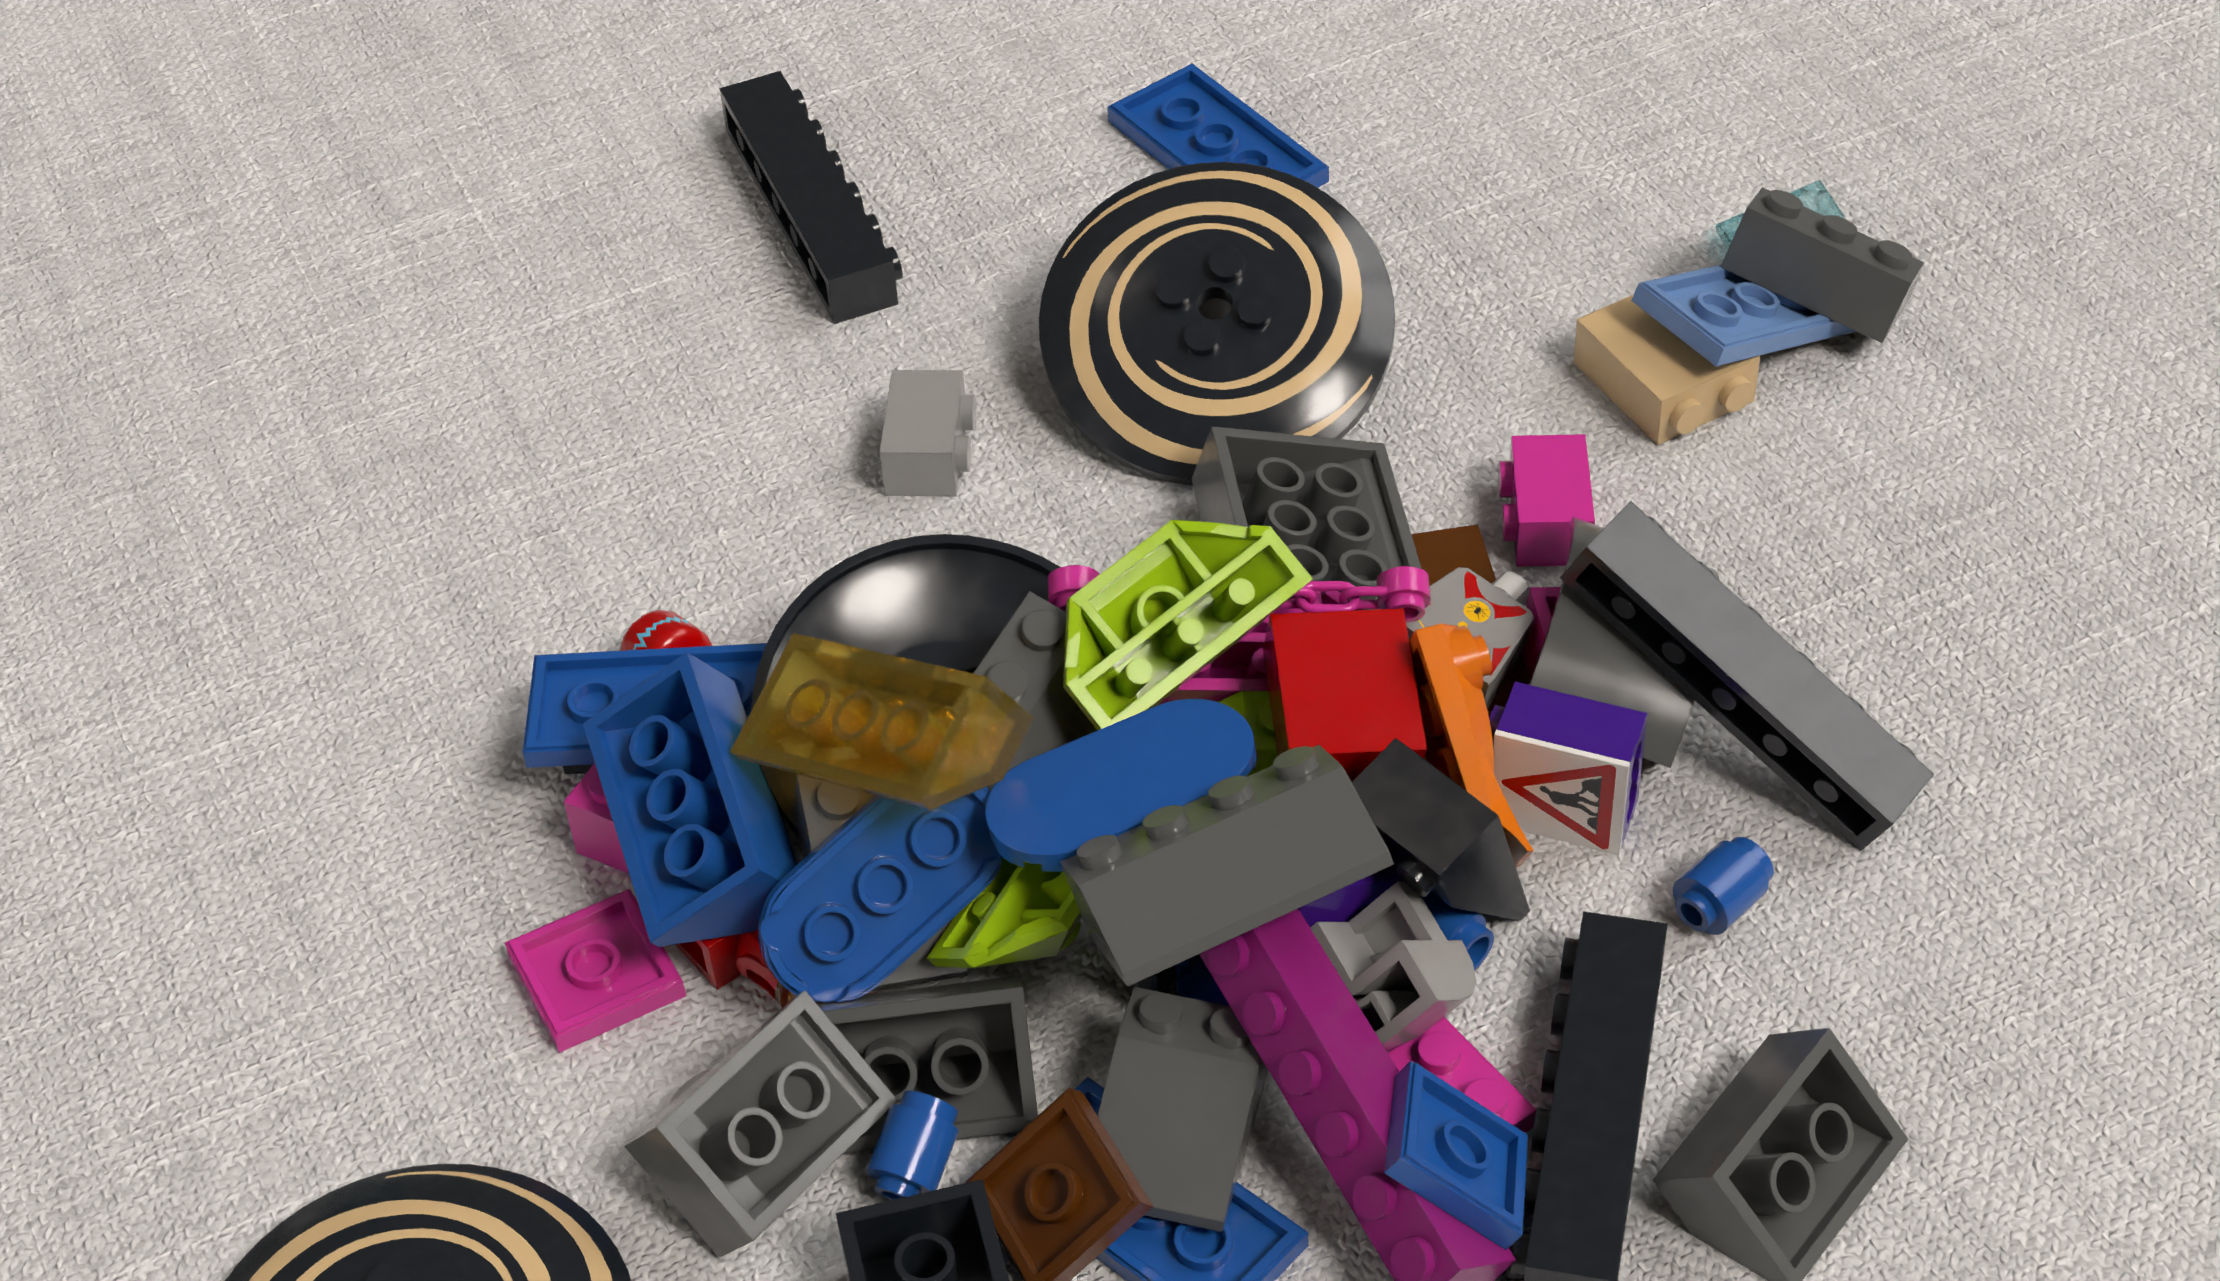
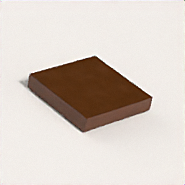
(1061, 1191)

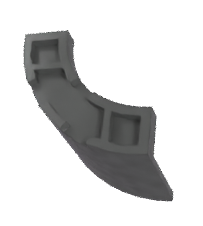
(1596, 662)

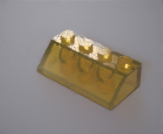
(882, 724)

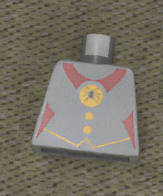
(1487, 610)

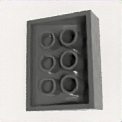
(1319, 494)

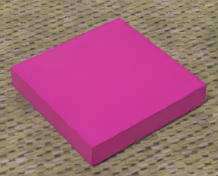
(594, 970)

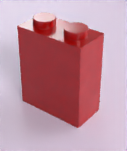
(1343, 684)

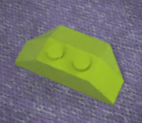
(1171, 613)
(1013, 920)

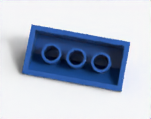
(687, 811)

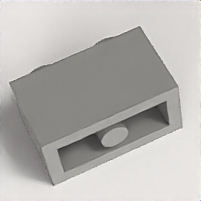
(925, 433)

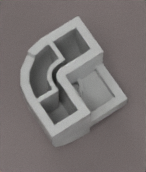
(1398, 965)

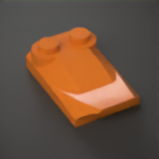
(1456, 720)

